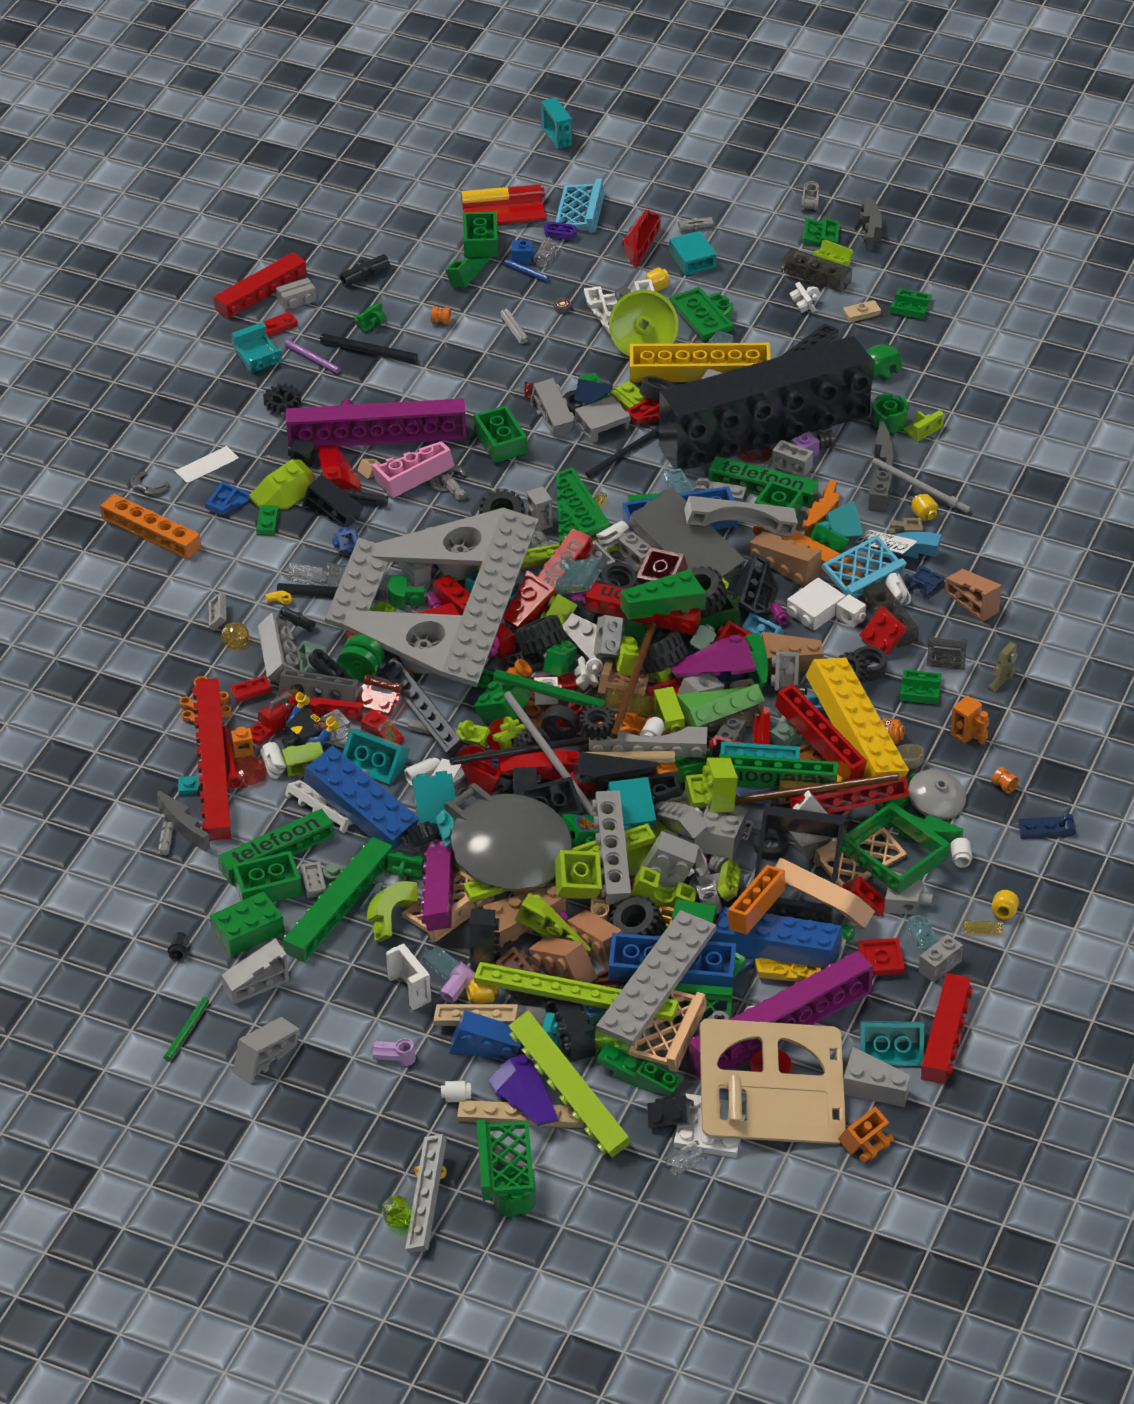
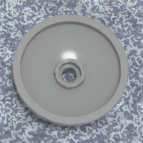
(937, 794)

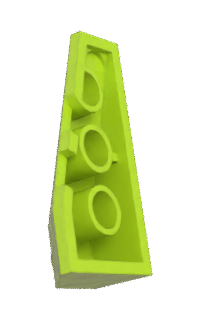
(544, 920)

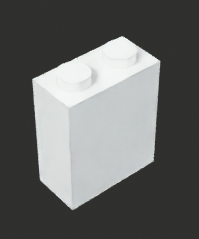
(814, 604)

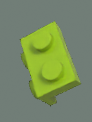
(834, 253)
(561, 607)

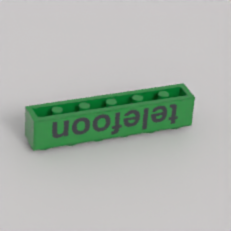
(757, 478)
(768, 771)
(291, 837)

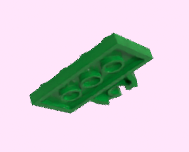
(704, 312)

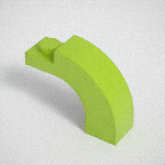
(380, 908)

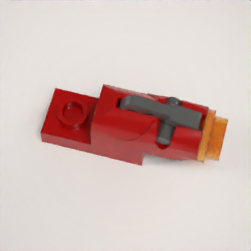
(272, 717)

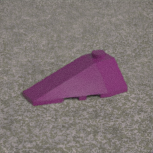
(724, 655)

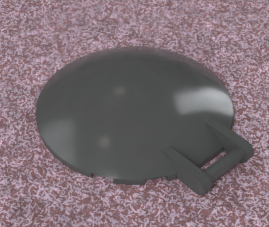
(507, 839)

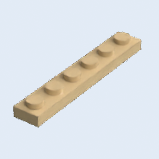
(502, 1113)

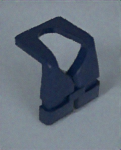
(925, 580)

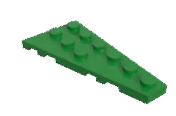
(577, 506)

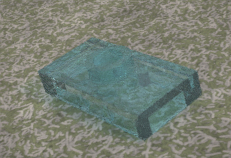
(678, 481)
(440, 962)

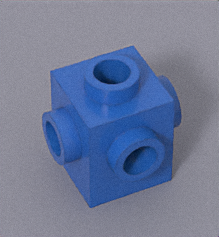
(351, 537)

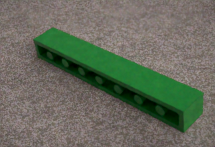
(337, 900)

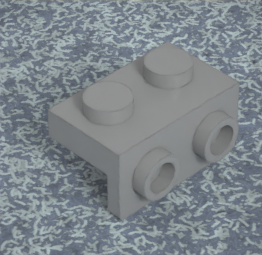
(786, 669)

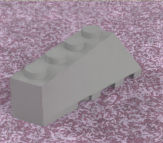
(277, 647)

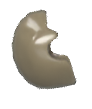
(912, 755)

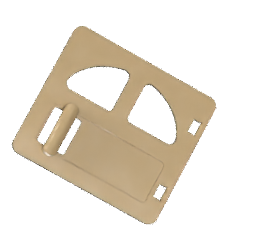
(776, 1103)

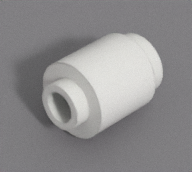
(653, 727)
(961, 852)
(456, 1091)

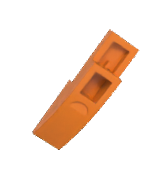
(826, 504)

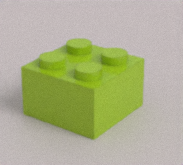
(719, 785)
(578, 874)

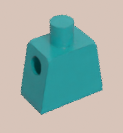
(844, 521)

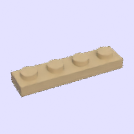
(451, 1013)

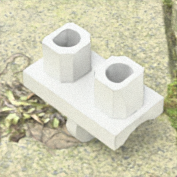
(808, 296)
(587, 672)

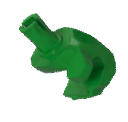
(884, 358)

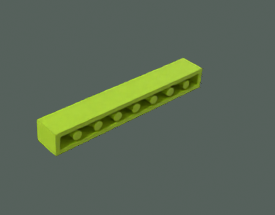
(570, 1084)

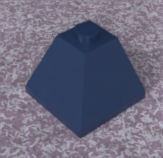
(591, 391)

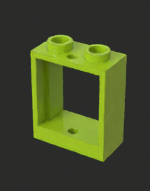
(668, 709)

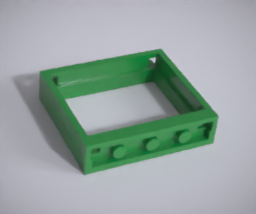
(911, 826)

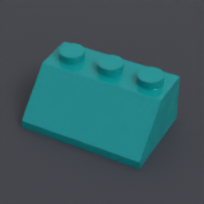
(376, 755)
(893, 1041)

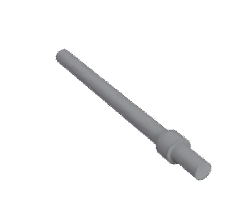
(952, 501)

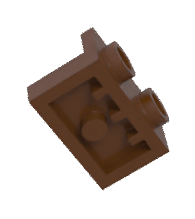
(517, 960)

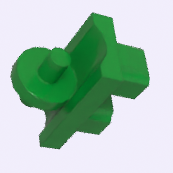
(372, 316)
(405, 865)

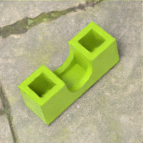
(647, 884)

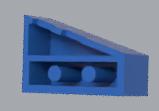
(483, 1037)

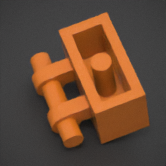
(969, 721)
(863, 1131)

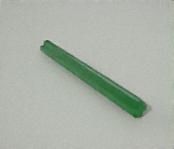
(547, 689)

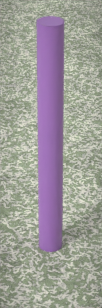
(312, 356)

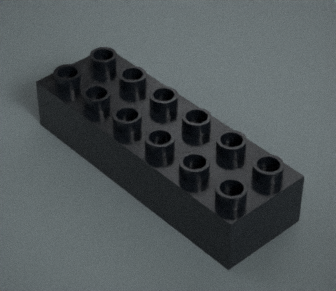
(765, 403)

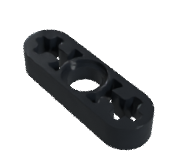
(319, 658)

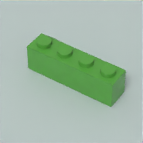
(711, 706)

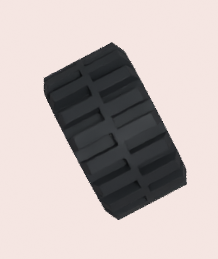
(502, 499)
(716, 590)
(540, 634)
(664, 652)
(636, 909)

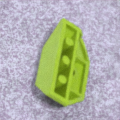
(283, 486)

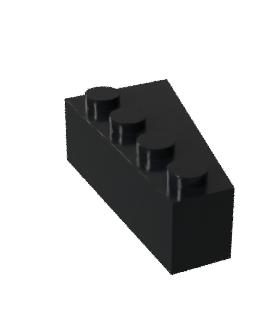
(661, 785)

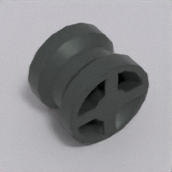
(826, 439)

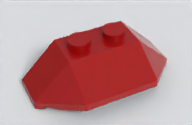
(641, 236)

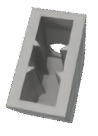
(908, 900)

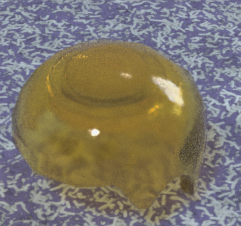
(234, 635)

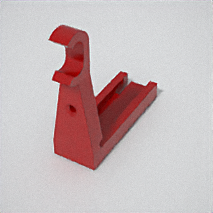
(761, 730)

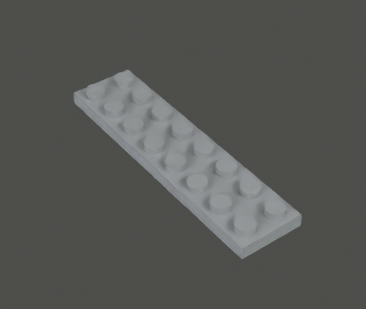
(656, 978)

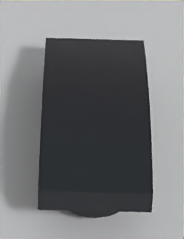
(535, 660)

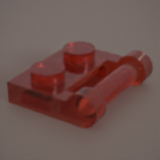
(376, 700)

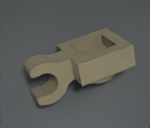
(906, 525)

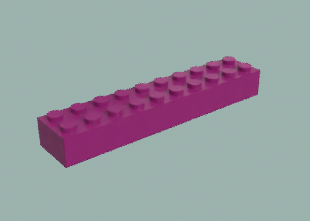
(378, 423)
(801, 1004)

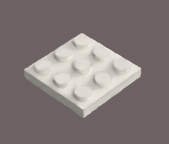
(712, 1145)

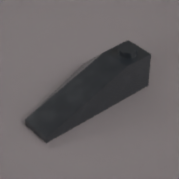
(596, 767)

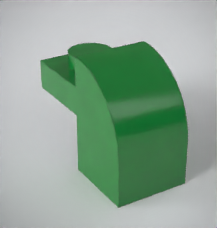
(402, 595)

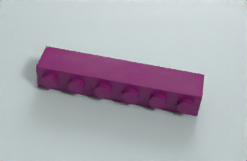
(439, 886)

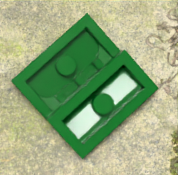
(815, 231)
(911, 303)
(920, 687)

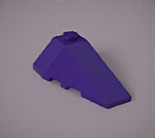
(523, 1087)

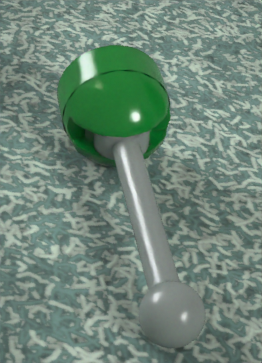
(848, 934)

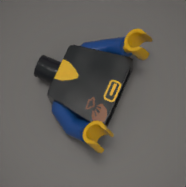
(306, 727)

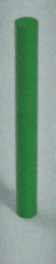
(186, 1029)

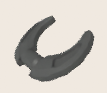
(434, 482)
(136, 485)

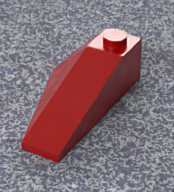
(336, 468)
(540, 761)

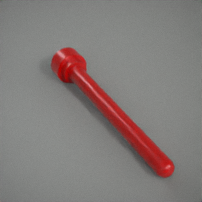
(234, 779)

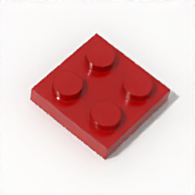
(883, 631)
(883, 955)

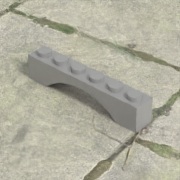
(776, 519)
(685, 743)

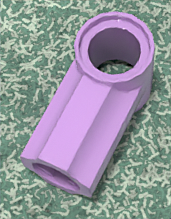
(459, 980)
(400, 1051)

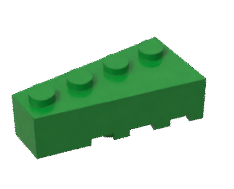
(663, 595)

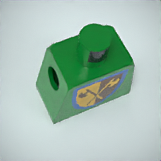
(580, 828)

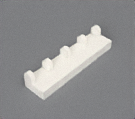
(315, 800)

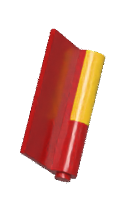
(511, 204)

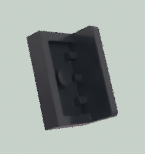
(669, 1113)

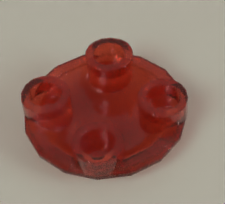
(752, 457)
(251, 770)

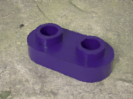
(560, 230)

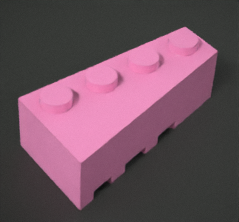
(413, 469)

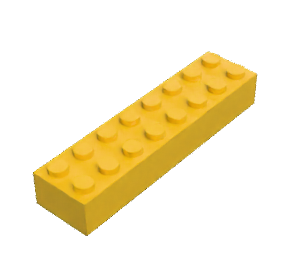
(691, 360)
(855, 715)

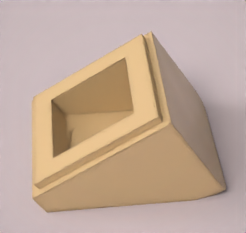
(365, 467)

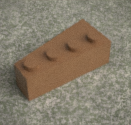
(788, 558)
(509, 907)

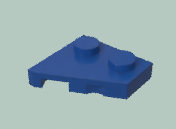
(226, 499)

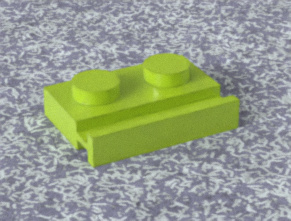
(627, 395)

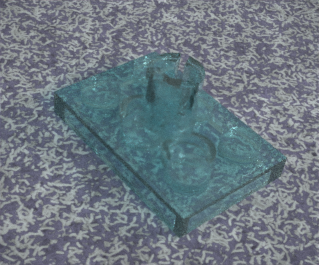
(578, 574)

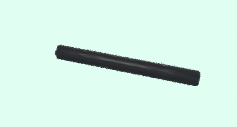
(369, 348)
(319, 591)

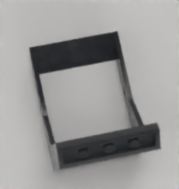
(782, 817)

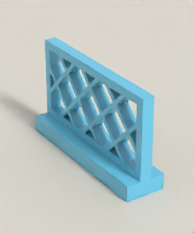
(592, 206)
(855, 589)

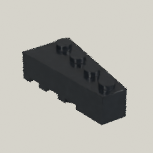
(573, 1028)

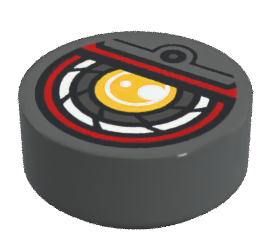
(562, 305)

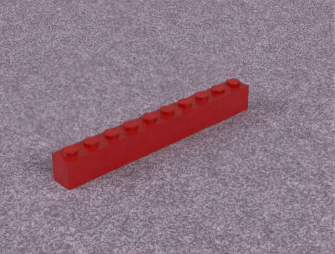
(212, 759)

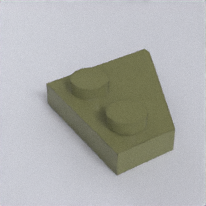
(1005, 666)

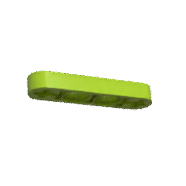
(729, 879)

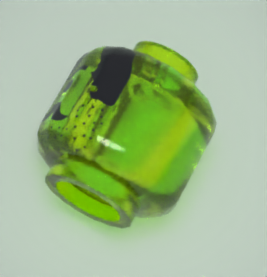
(396, 1211)

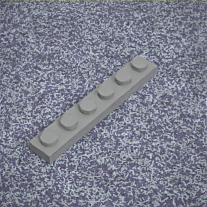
(426, 1193)

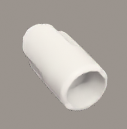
(610, 536)
(898, 588)
(273, 759)
(427, 766)

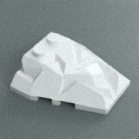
(603, 304)

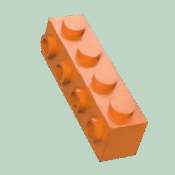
(756, 899)

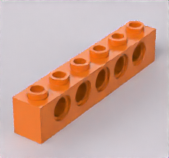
(150, 526)

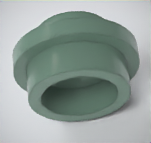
(332, 871)

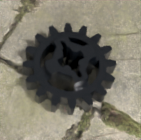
(281, 398)
(420, 834)

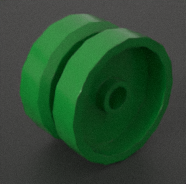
(361, 657)

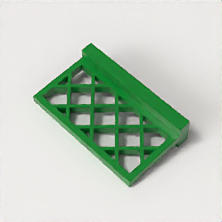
(712, 993)
(487, 1163)

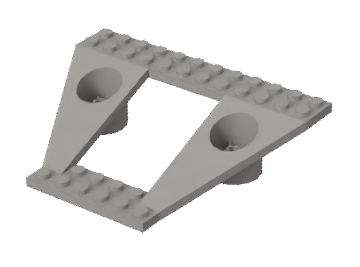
(443, 643)

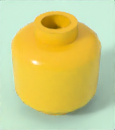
(659, 278)
(924, 507)
(1005, 904)
(481, 993)

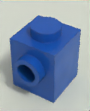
(522, 252)

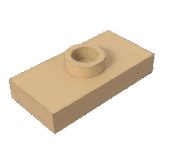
(861, 311)

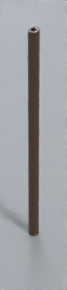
(633, 680)
(817, 788)

